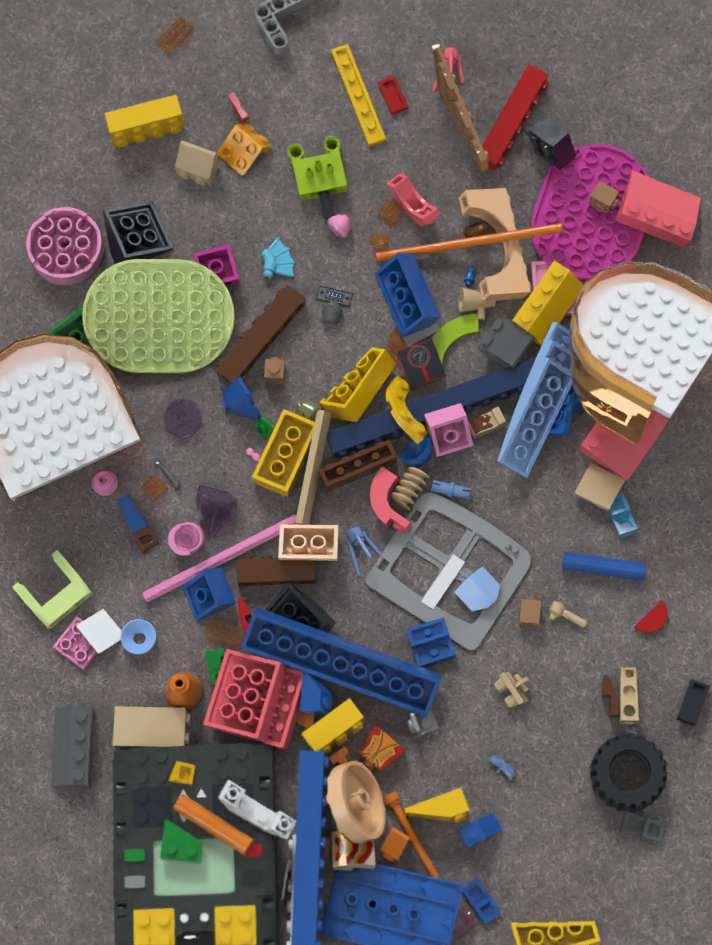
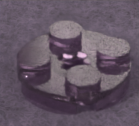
(183, 407)

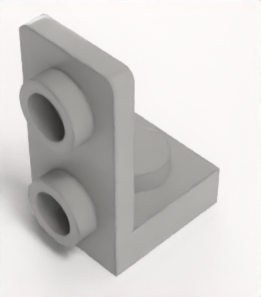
(422, 724)

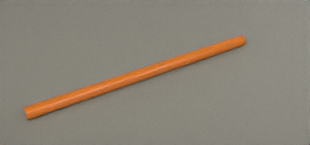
(473, 241)

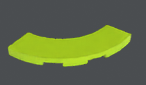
(453, 331)

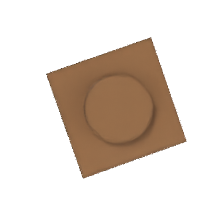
(529, 612)

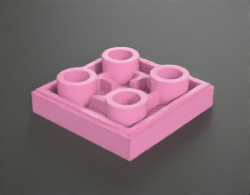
(75, 646)

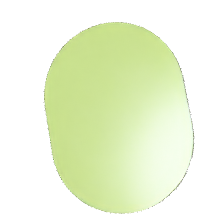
(158, 316)

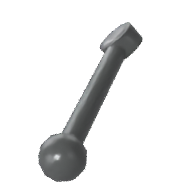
(157, 461)

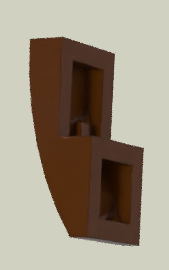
(609, 692)

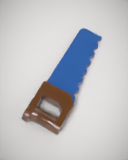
(137, 524)

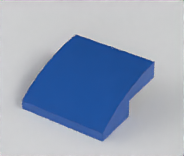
(431, 643)

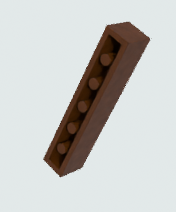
(261, 335)

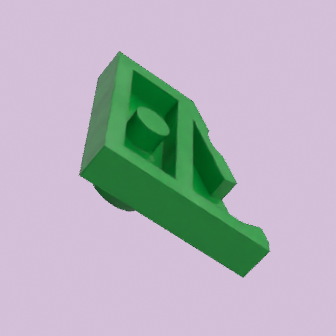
(180, 845)

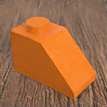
(394, 845)

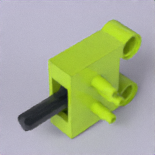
(319, 174)

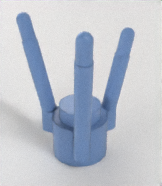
(356, 537)

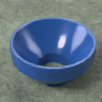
(419, 453)

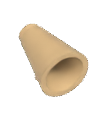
(472, 300)

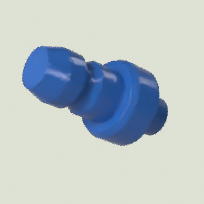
(469, 278)

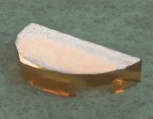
(396, 343)

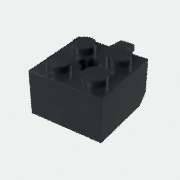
(551, 142)

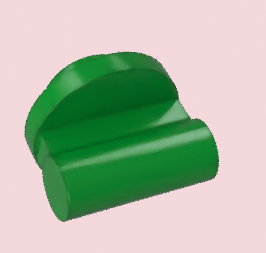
(264, 427)

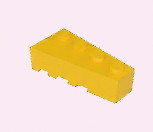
(359, 386)
(555, 933)

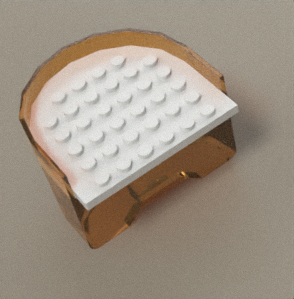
(638, 343)
(57, 412)

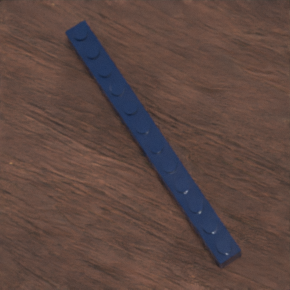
(470, 395)

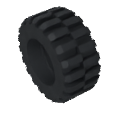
(643, 750)

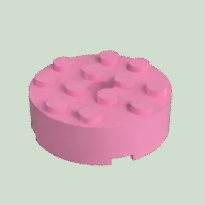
(73, 262)

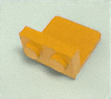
(242, 148)

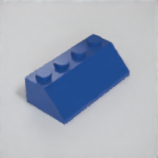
(407, 294)

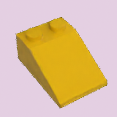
(443, 807)

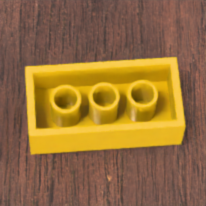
(145, 121)
(284, 453)

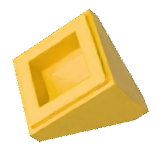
(182, 773)

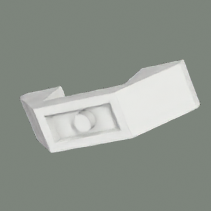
(253, 812)

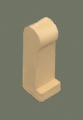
(628, 696)

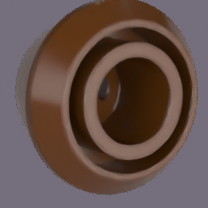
(475, 229)

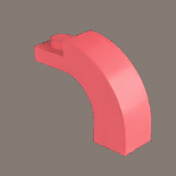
(412, 202)
(380, 493)

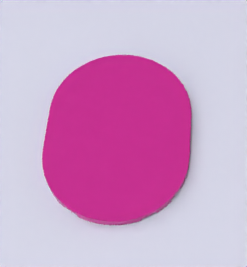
(589, 237)

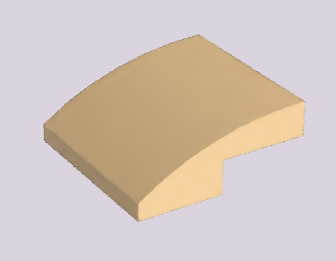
(599, 487)

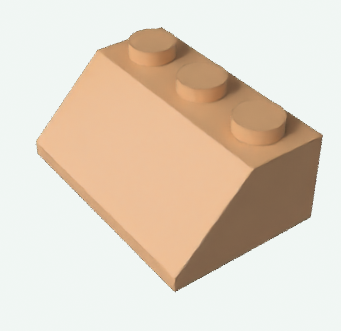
(309, 542)

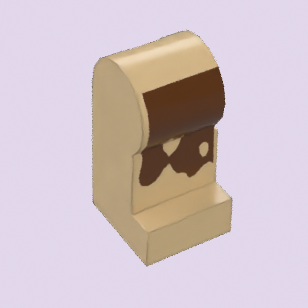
(487, 423)

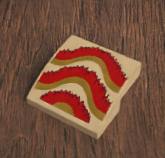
(350, 854)

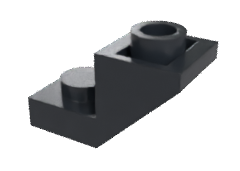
(693, 702)

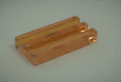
(164, 46)

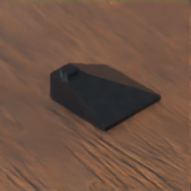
(135, 232)
(298, 607)

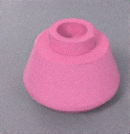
(340, 225)
(104, 487)

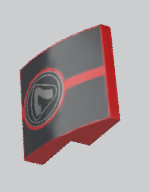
(421, 364)

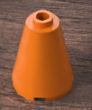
(183, 690)

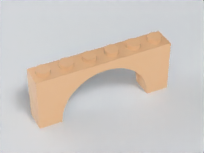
(495, 209)

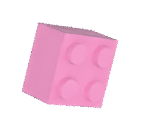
(448, 429)

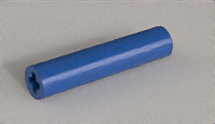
(603, 566)

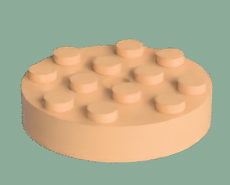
(356, 802)

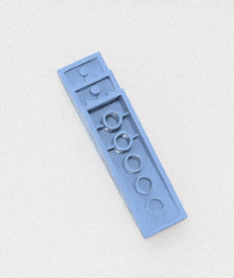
(539, 402)

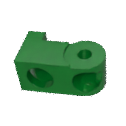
(214, 663)

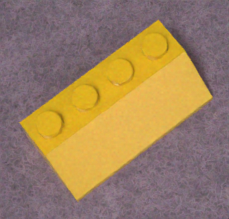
(548, 302)

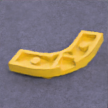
(396, 396)

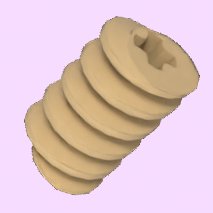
(409, 486)

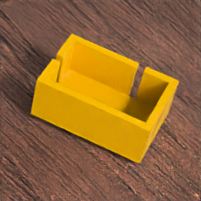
(334, 728)

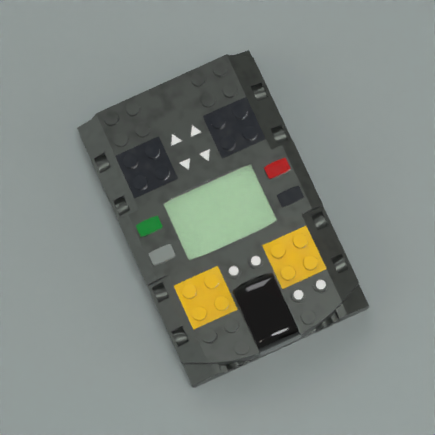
(183, 903)

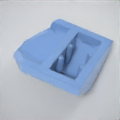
(478, 590)

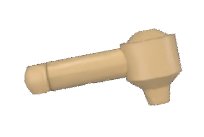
(557, 610)

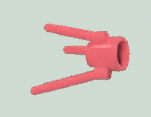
(452, 58)

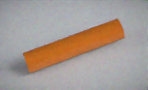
(213, 824)

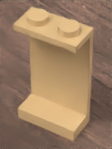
(150, 727)

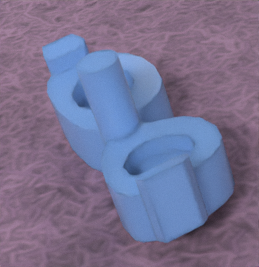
(507, 769)

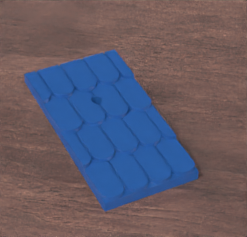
(405, 910)

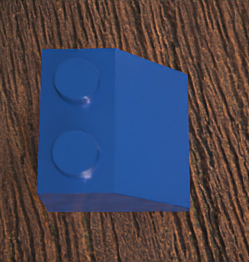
(208, 593)

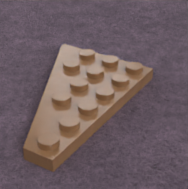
(455, 104)

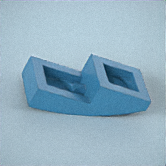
(622, 517)

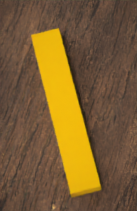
(358, 95)

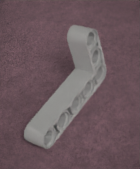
(270, 21)

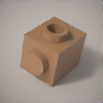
(604, 198)
(274, 371)

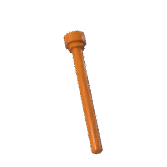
(393, 802)

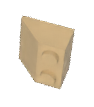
(196, 163)

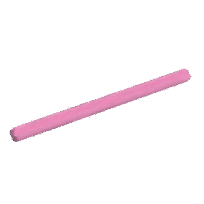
(217, 560)

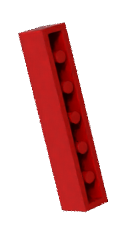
(514, 114)

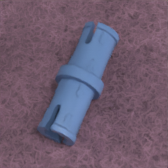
(451, 489)

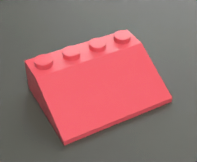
(659, 209)
(617, 452)

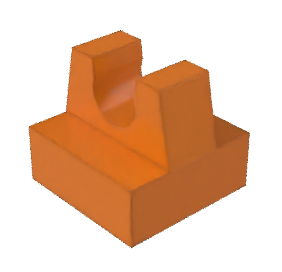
(339, 756)

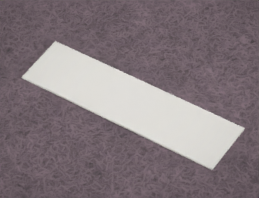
(443, 581)

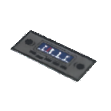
(334, 295)

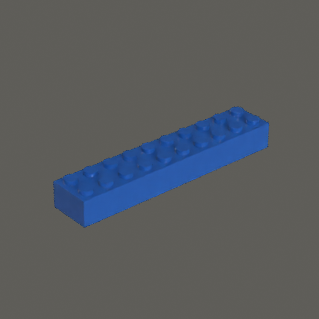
(341, 661)
(308, 848)

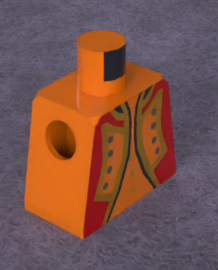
(380, 750)

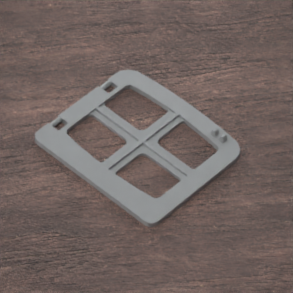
(387, 585)

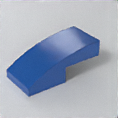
(481, 900)

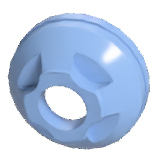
(133, 628)

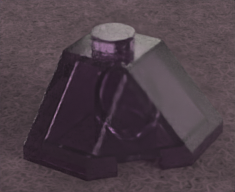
(216, 508)

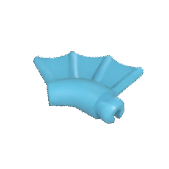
(277, 260)

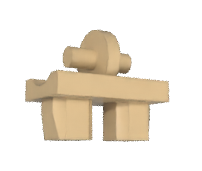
(517, 696)

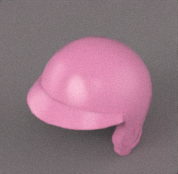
(186, 538)

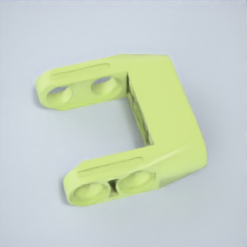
(63, 602)

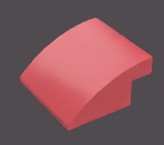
(252, 715)

